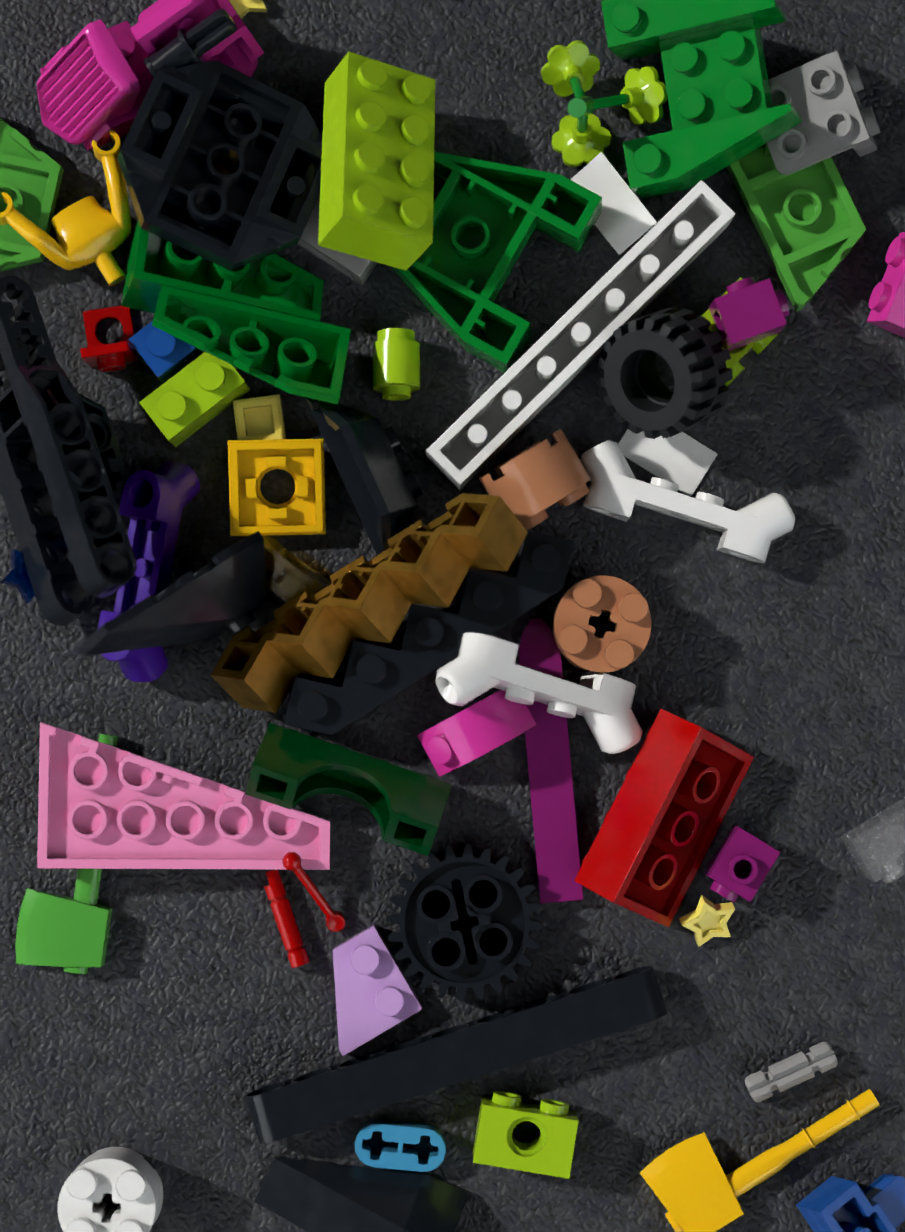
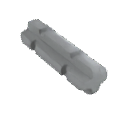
(791, 1071)

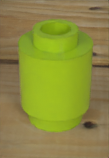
(396, 364)

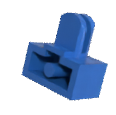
(844, 1207)

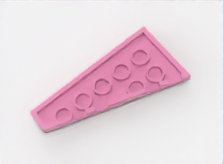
(136, 813)

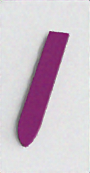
(550, 777)

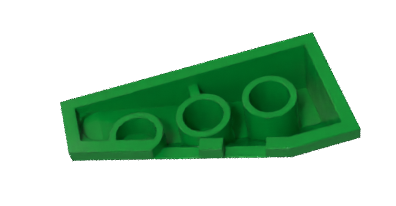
(265, 283)
(273, 346)

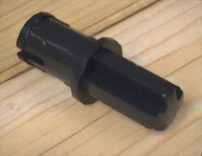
(191, 45)

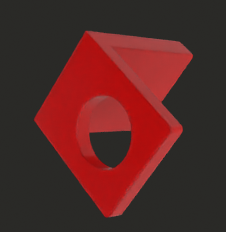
(108, 356)

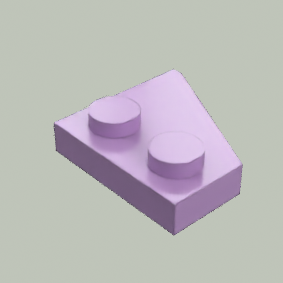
(369, 990)

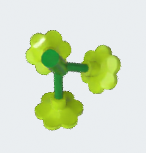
(580, 133)

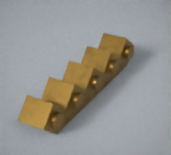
(368, 600)

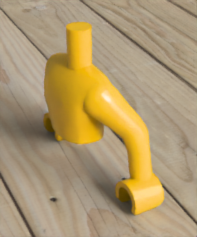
(85, 228)

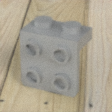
(829, 111)

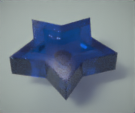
(18, 576)

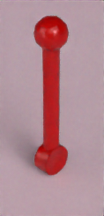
(334, 919)

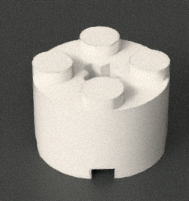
(118, 1173)

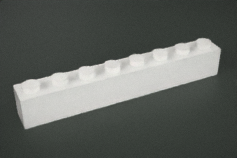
(580, 335)

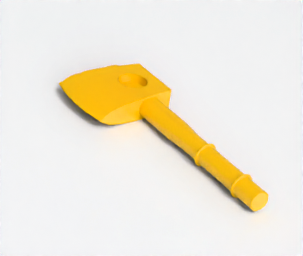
(704, 1198)

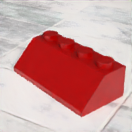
(664, 818)

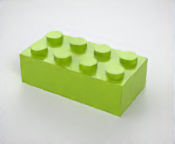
(377, 162)

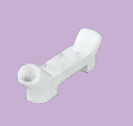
(744, 532)
(599, 698)

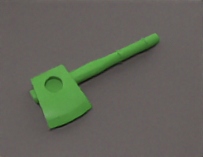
(62, 928)

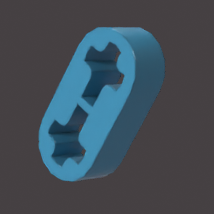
(400, 1157)

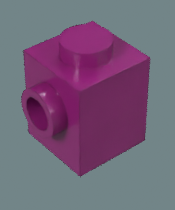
(749, 312)
(740, 865)

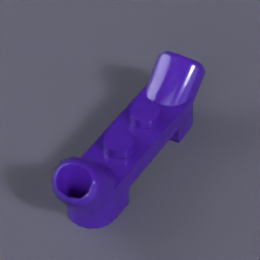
(155, 511)

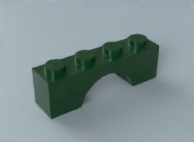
(300, 766)

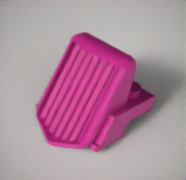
(163, 19)
(94, 85)

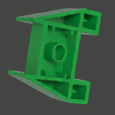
(712, 86)
(478, 235)

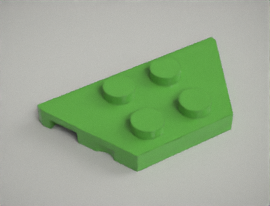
(34, 187)
(801, 219)

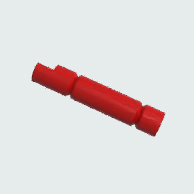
(285, 920)

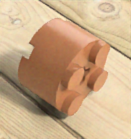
(539, 479)
(626, 612)

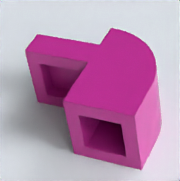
(475, 732)

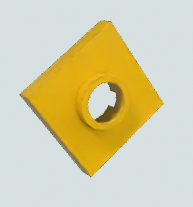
(252, 512)

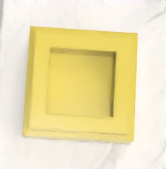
(259, 418)

